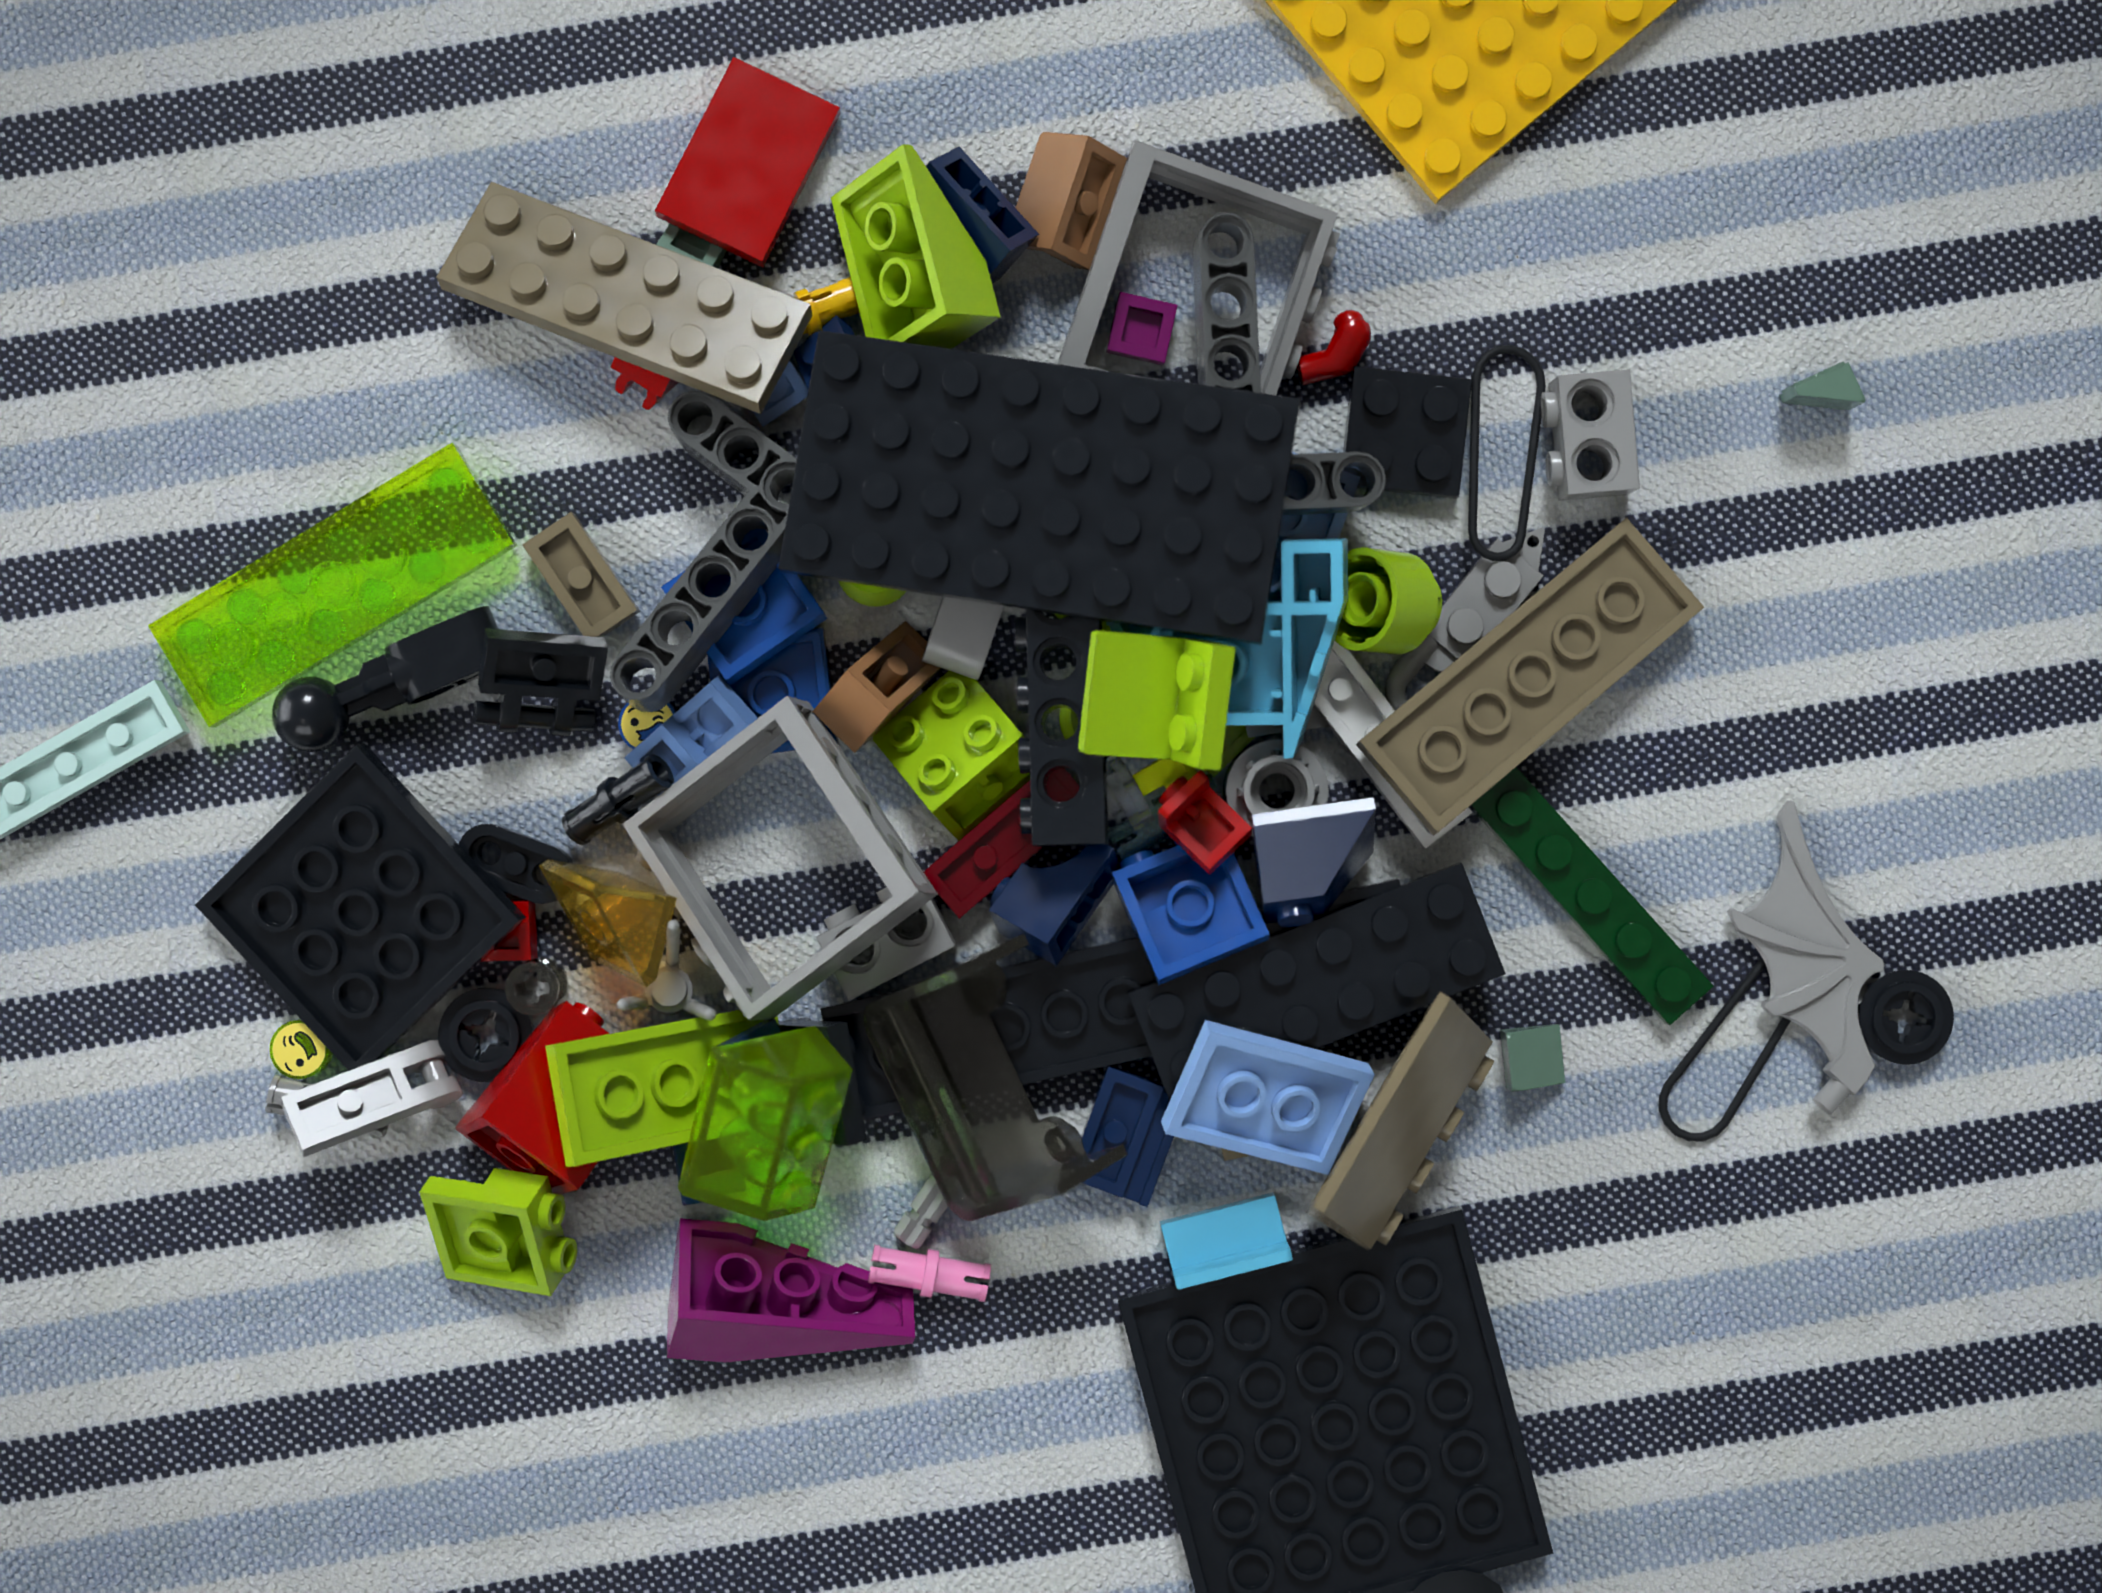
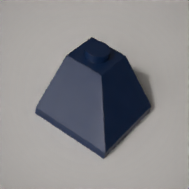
(1310, 857)

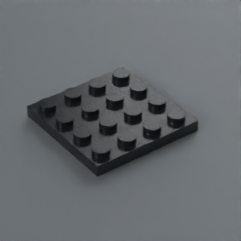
(360, 909)

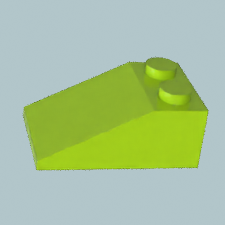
(911, 256)

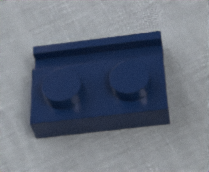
(1128, 1113)

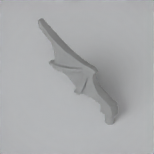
(1812, 963)

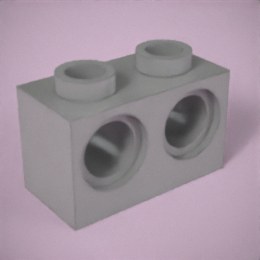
(1609, 436)
(892, 952)

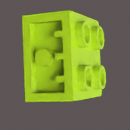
(1156, 698)
(955, 752)

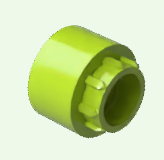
(1389, 602)

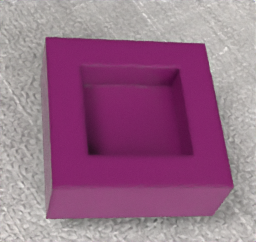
(1141, 328)

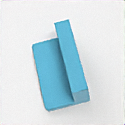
(1225, 1240)

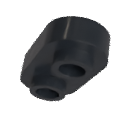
(518, 861)

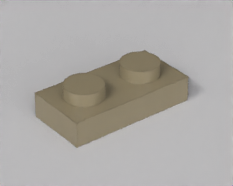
(581, 577)

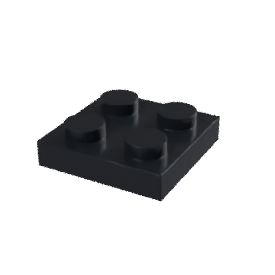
(1411, 427)

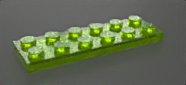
(332, 585)

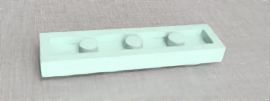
(87, 754)

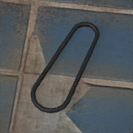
(1474, 452)
(1696, 1048)

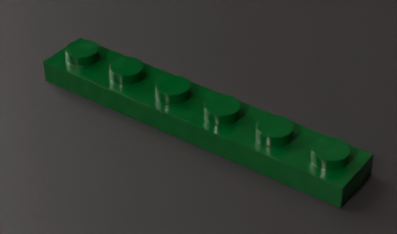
(1591, 896)

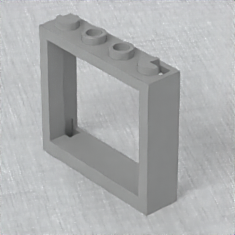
(1300, 298)
(714, 937)

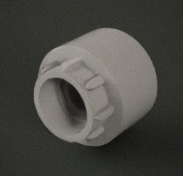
(1259, 760)

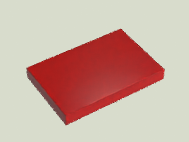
(747, 162)

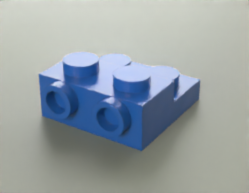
(1185, 913)

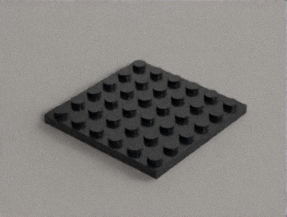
(1338, 1418)

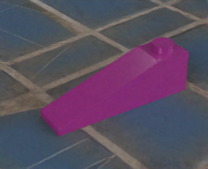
(763, 1301)

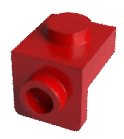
(1201, 821)

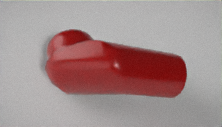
(1343, 353)

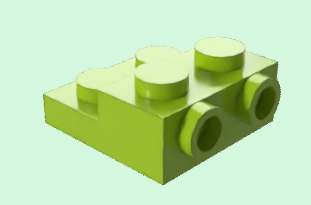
(500, 1231)

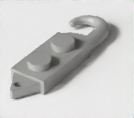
(1470, 612)

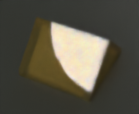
(614, 916)

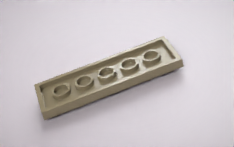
(625, 297)
(1529, 676)

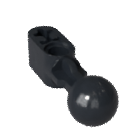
(316, 713)

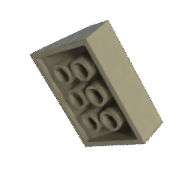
(1402, 1124)

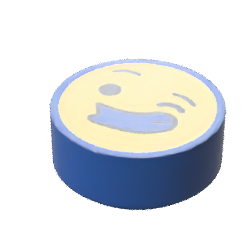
(638, 725)

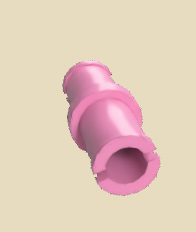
(929, 1273)

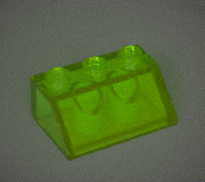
(765, 1124)

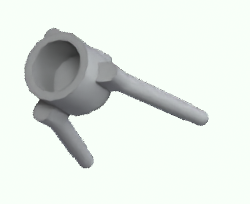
(672, 989)

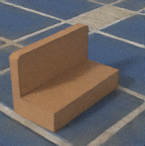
(1069, 195)

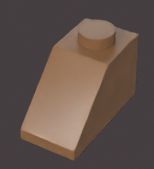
(876, 687)

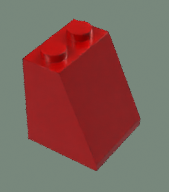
(517, 1111)

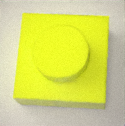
(1161, 773)

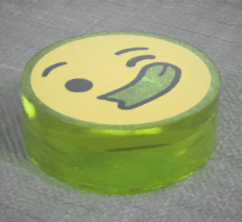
(298, 1051)

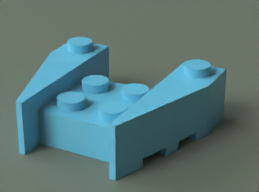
(1283, 675)

